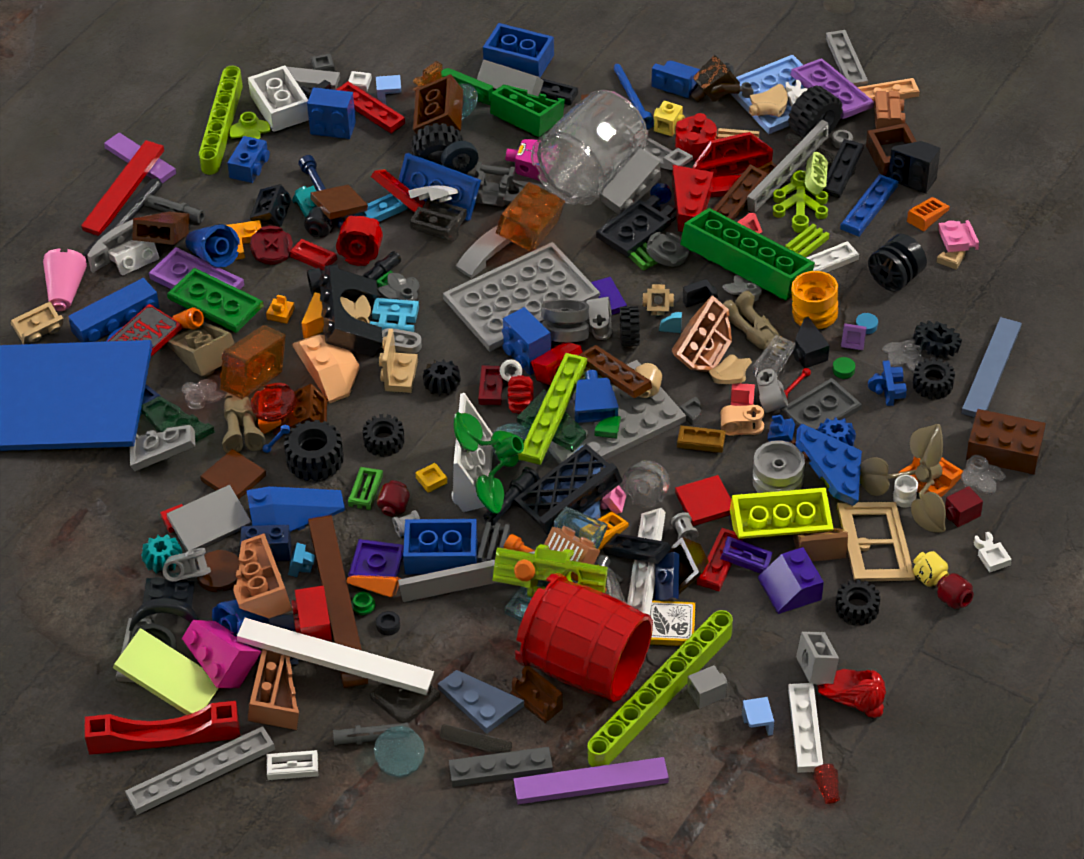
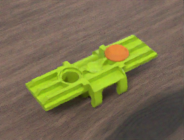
(527, 568)

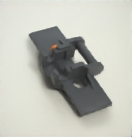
(496, 193)

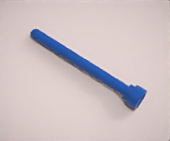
(647, 116)

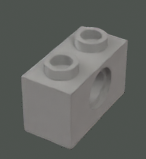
(817, 657)

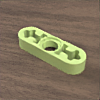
(816, 173)

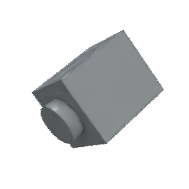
(707, 686)

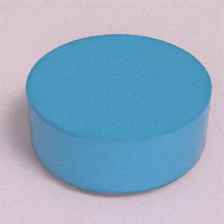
(869, 321)

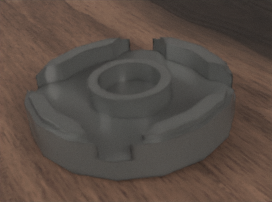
(667, 249)

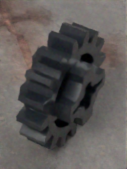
(937, 339)

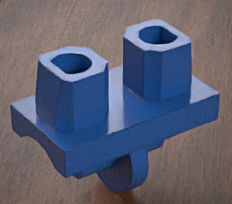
(886, 383)

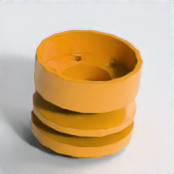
(815, 296)

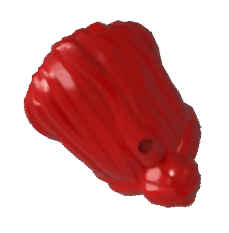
(858, 690)

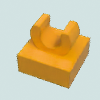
(280, 309)

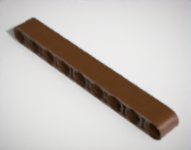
(336, 590)

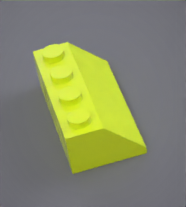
(780, 513)

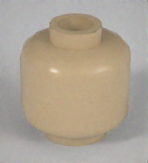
(652, 373)

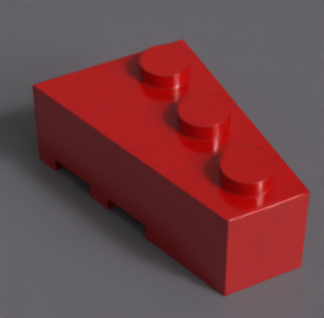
(691, 192)

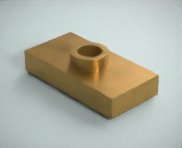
(701, 439)

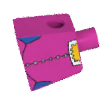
(523, 160)

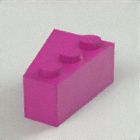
(220, 653)

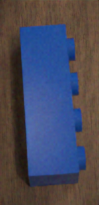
(112, 311)

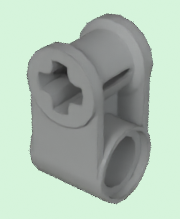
(600, 317)
(771, 391)
(187, 564)

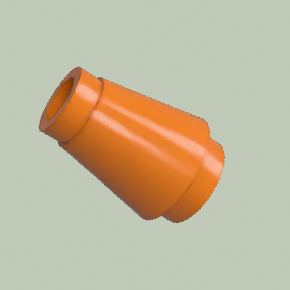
(190, 318)

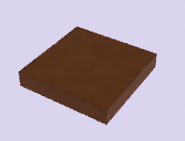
(339, 201)
(235, 471)

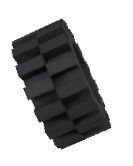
(629, 326)
(935, 369)
(379, 426)
(857, 613)

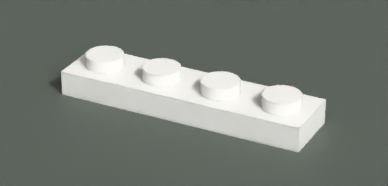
(805, 726)

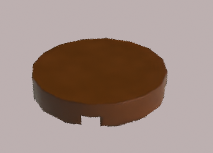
(223, 571)

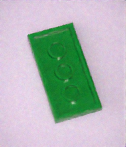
(215, 299)

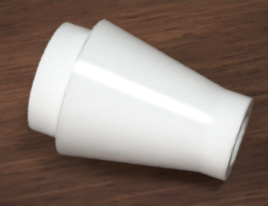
(506, 375)

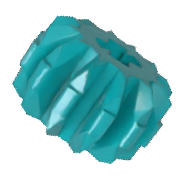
(158, 551)

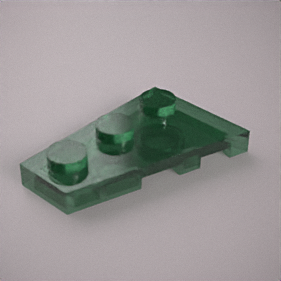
(165, 415)
(569, 432)

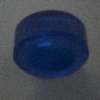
(662, 191)

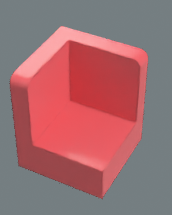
(742, 394)

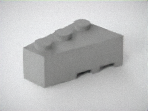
(632, 182)

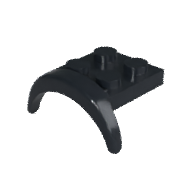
(166, 597)

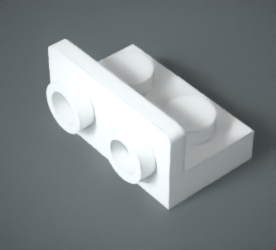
(133, 255)

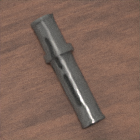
(166, 205)
(340, 736)

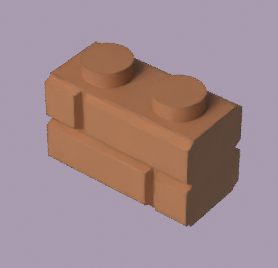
(888, 109)

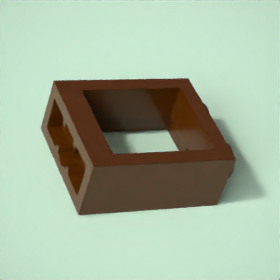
(884, 136)

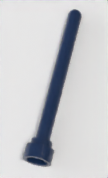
(308, 166)

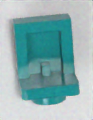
(302, 197)

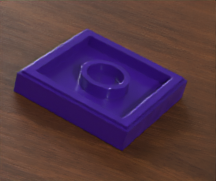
(376, 559)

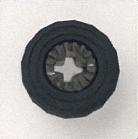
(462, 149)

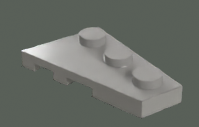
(160, 446)

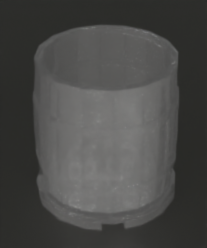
(589, 147)

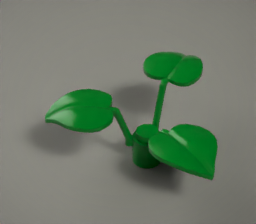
(506, 446)

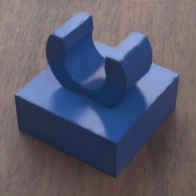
(781, 429)

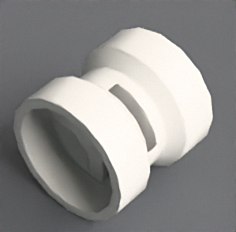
(905, 490)

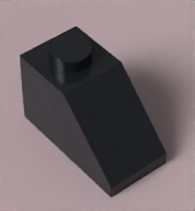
(810, 345)

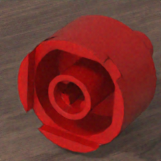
(695, 134)
(359, 240)

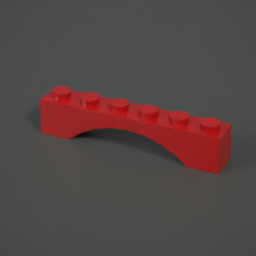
(117, 734)

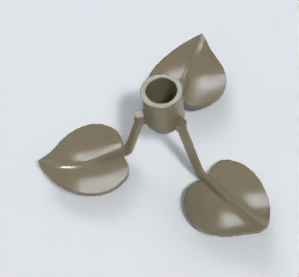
(928, 446)

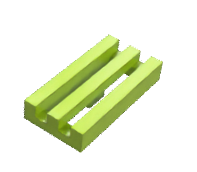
(804, 239)

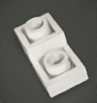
(436, 192)

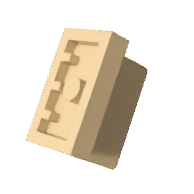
(398, 368)

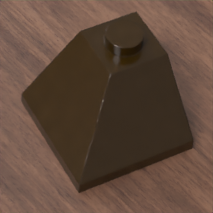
(691, 561)

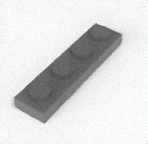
(500, 766)

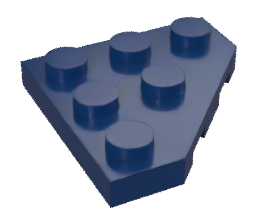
(833, 461)

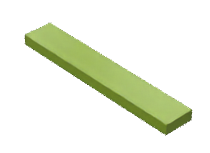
(553, 408)

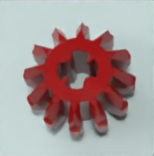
(520, 393)

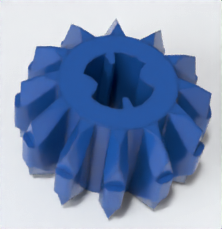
(839, 430)

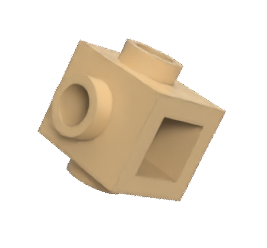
(658, 309)

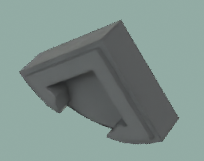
(692, 410)

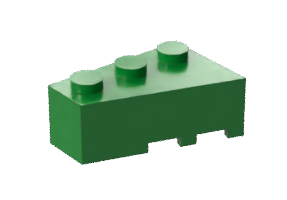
(525, 110)

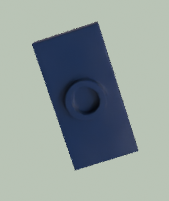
(667, 578)

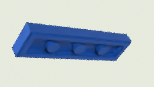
(869, 205)

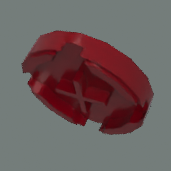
(271, 245)

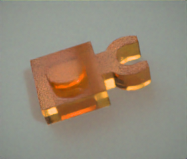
(430, 75)

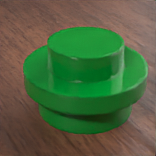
(363, 603)

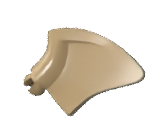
(770, 102)
(730, 370)

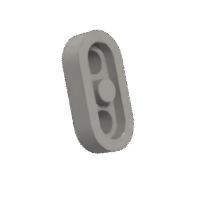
(405, 341)

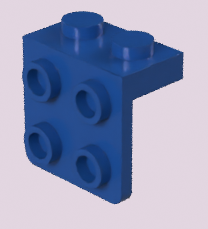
(674, 78)

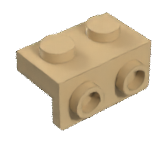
(36, 323)

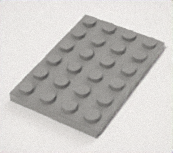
(517, 284)
(639, 422)

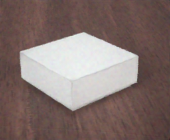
(361, 80)

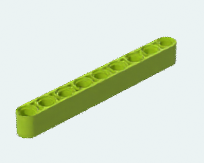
(659, 689)

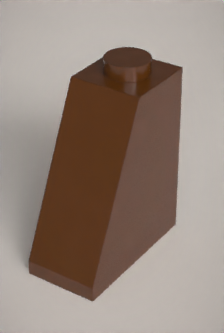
(161, 227)

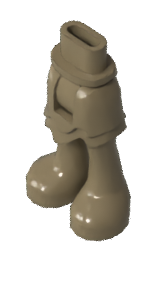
(762, 332)
(237, 413)

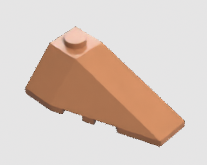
(259, 581)

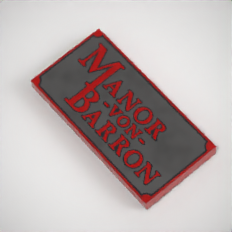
(149, 325)

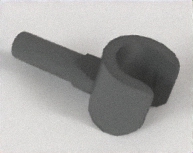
(605, 561)

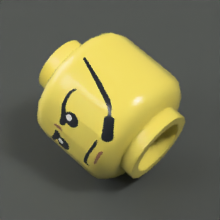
(930, 568)

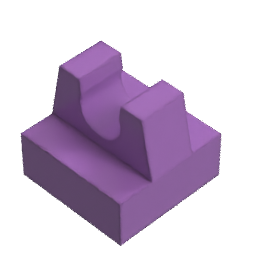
(853, 336)

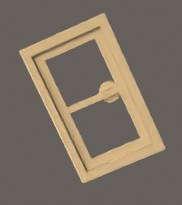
(856, 545)

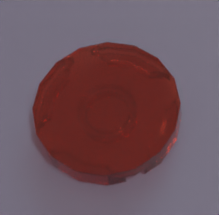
(273, 402)

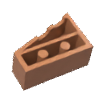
(273, 692)

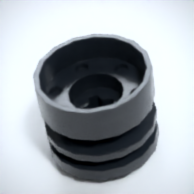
(897, 262)

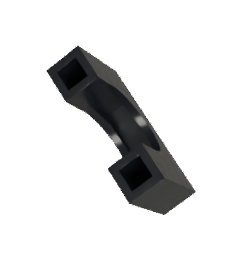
(339, 326)

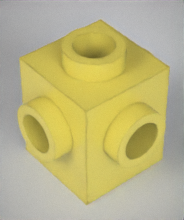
(666, 118)

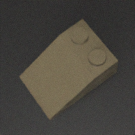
(201, 347)

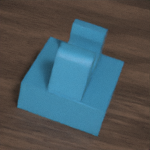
(300, 560)

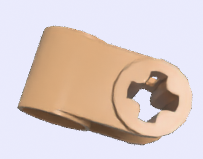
(739, 420)

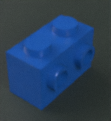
(248, 159)

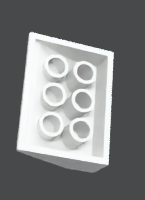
(469, 464)

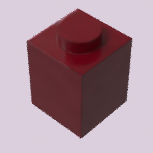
(963, 506)

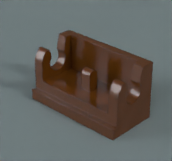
(538, 694)

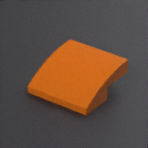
(950, 476)

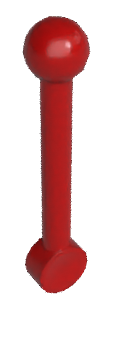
(805, 373)

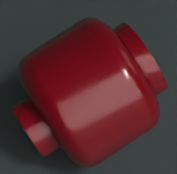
(393, 498)
(955, 591)

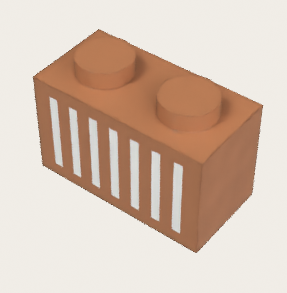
(565, 539)

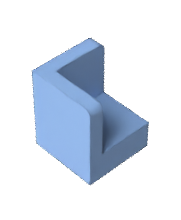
(387, 85)
(758, 713)

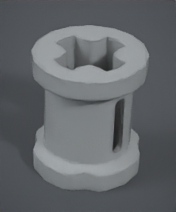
(399, 523)
(686, 527)

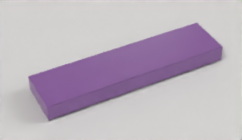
(126, 149)

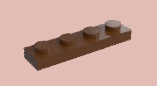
(736, 197)
(617, 372)

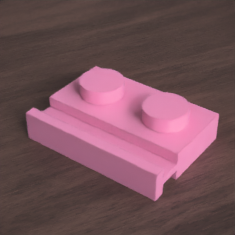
(958, 236)

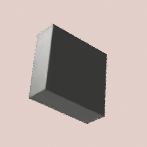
(323, 63)

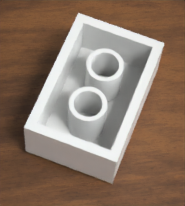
(279, 98)

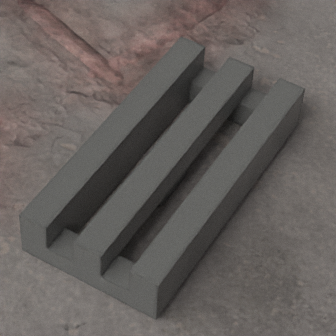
(496, 530)

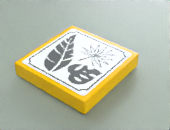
(672, 622)

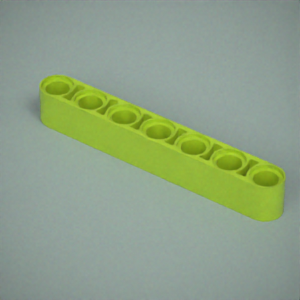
(220, 120)

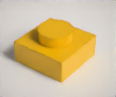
(431, 477)

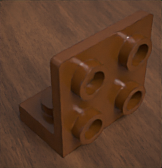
(309, 406)

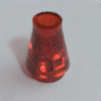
(827, 781)

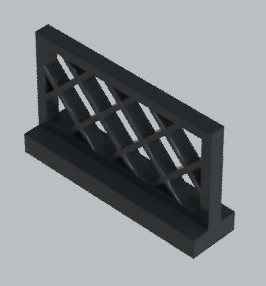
(578, 498)

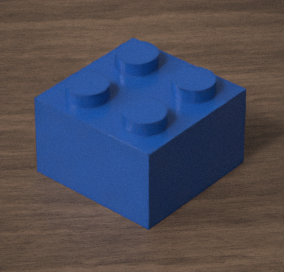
(331, 113)
(525, 338)

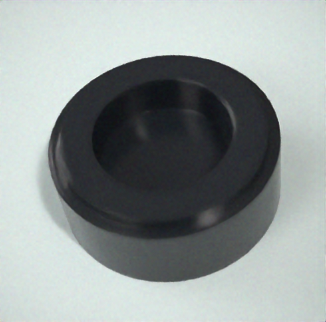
(388, 623)

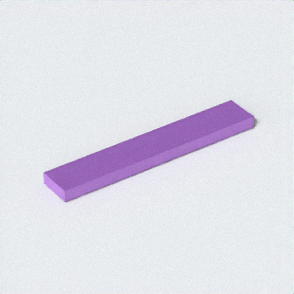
(590, 780)

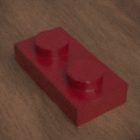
(490, 386)

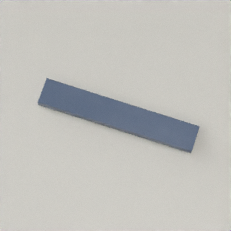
(992, 366)

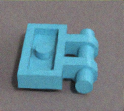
(395, 310)

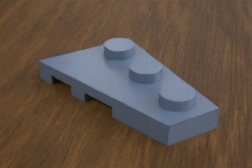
(480, 701)

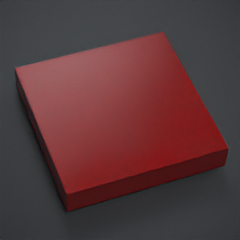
(704, 500)

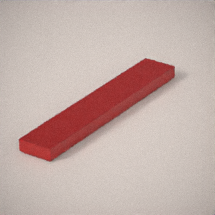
(122, 188)

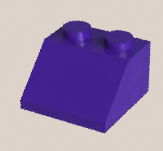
(792, 581)

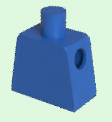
(594, 399)

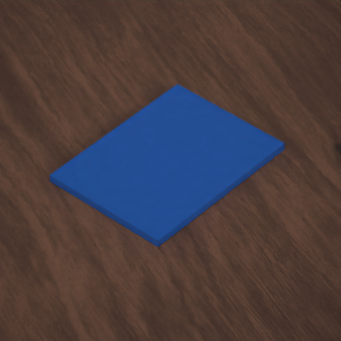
(72, 394)

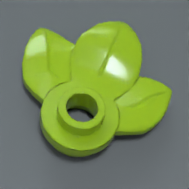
(249, 126)

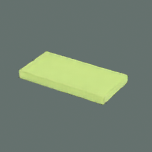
(166, 673)

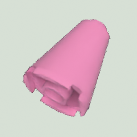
(63, 276)

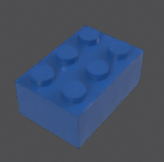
(519, 49)
(439, 544)

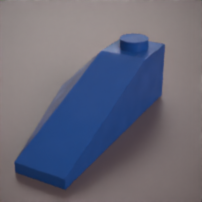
(292, 505)

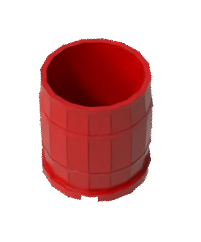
(584, 638)

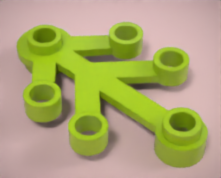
(800, 220)

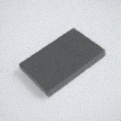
(821, 403)

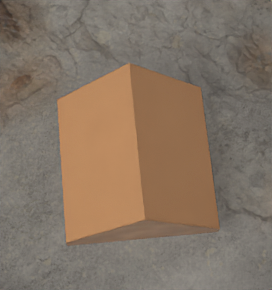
(823, 545)

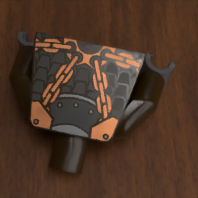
(717, 80)

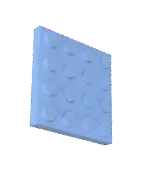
(763, 80)

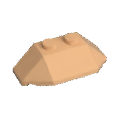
(330, 366)

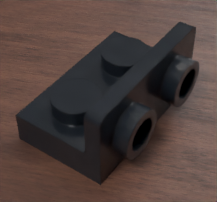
(271, 205)

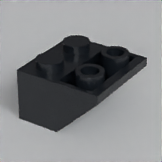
(915, 165)

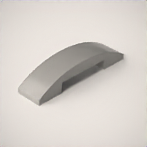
(666, 156)
(484, 248)
(99, 255)

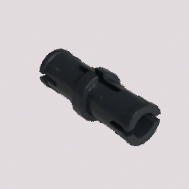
(383, 266)

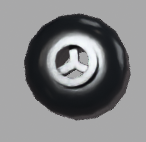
(318, 222)

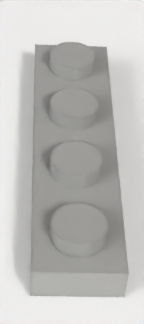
(846, 57)

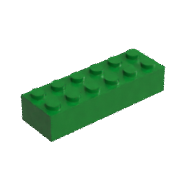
(744, 252)

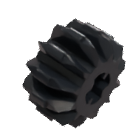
(441, 377)

